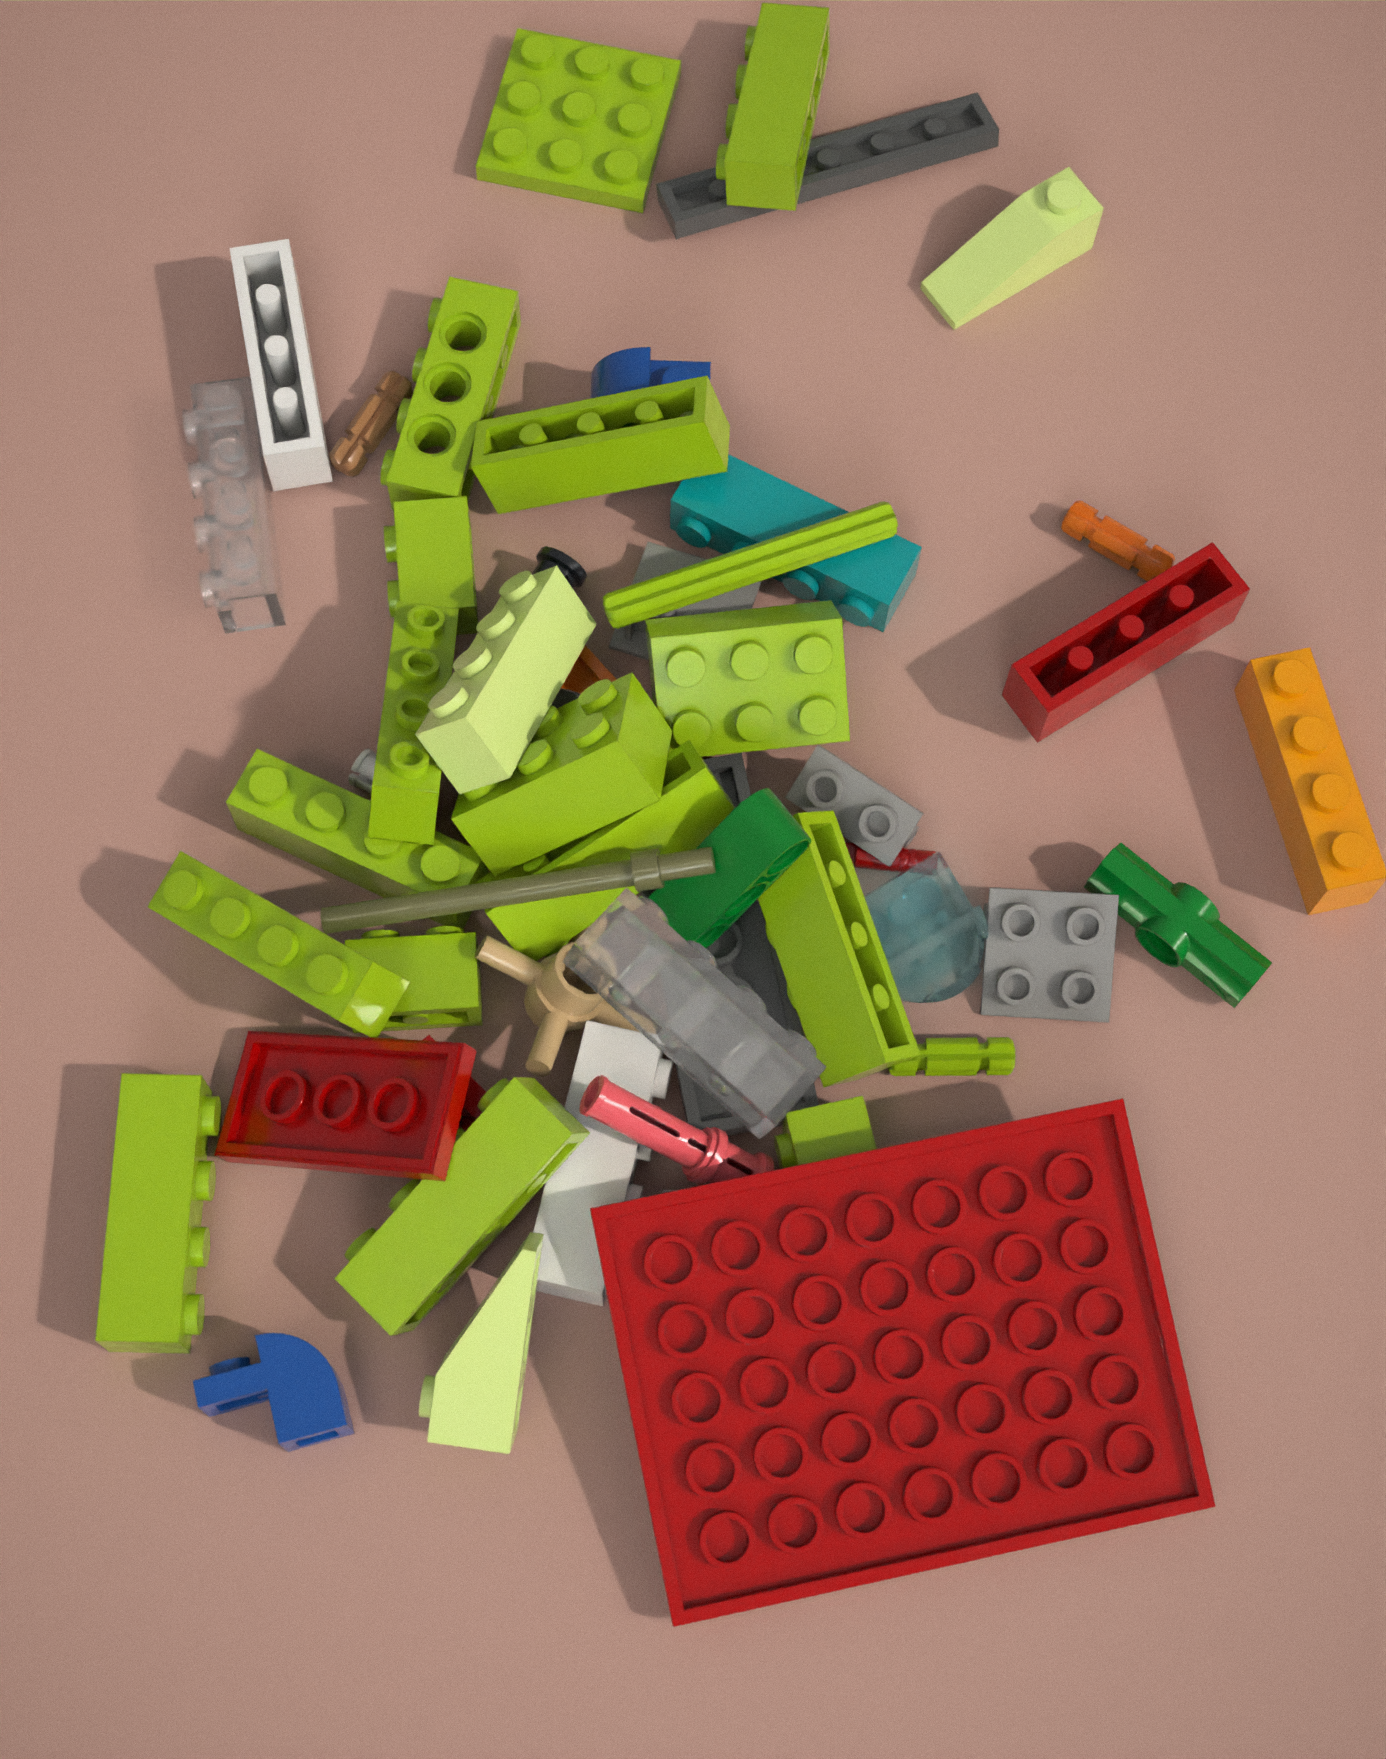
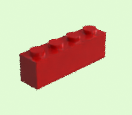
(1124, 642)

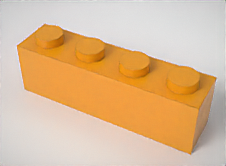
(1310, 781)

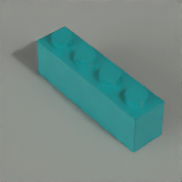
(754, 506)

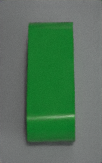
(749, 853)

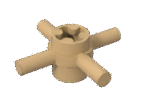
(553, 1000)

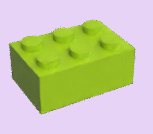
(751, 677)
(577, 775)

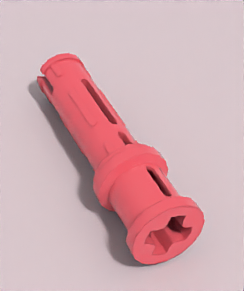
(702, 1153)

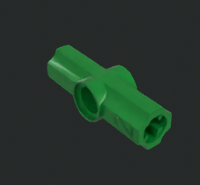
(1179, 925)

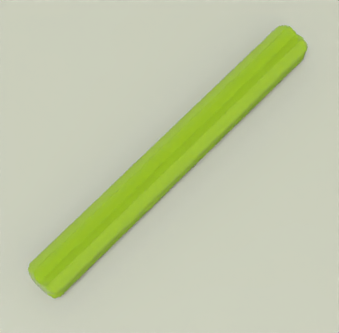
(750, 564)

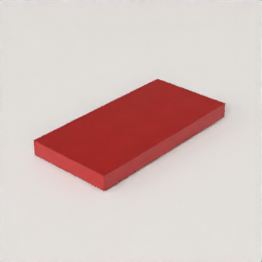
(347, 1104)

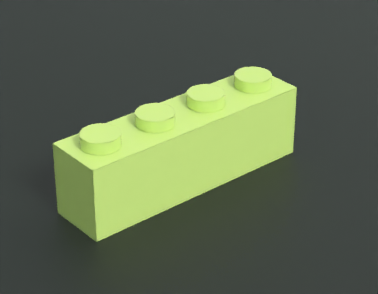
(506, 680)

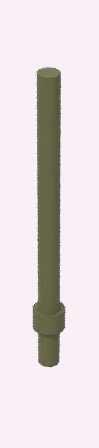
(643, 870)

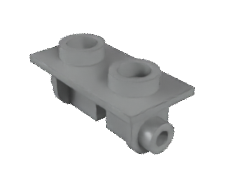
(864, 809)

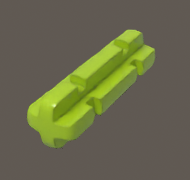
(960, 1057)

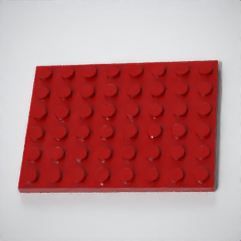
(899, 1361)

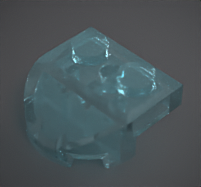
(928, 931)

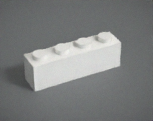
(280, 365)
(600, 1167)

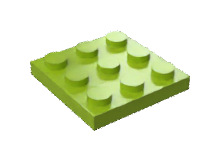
(579, 120)

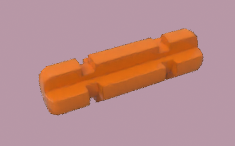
(1116, 541)

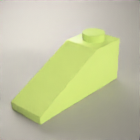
(1016, 248)
(481, 1379)

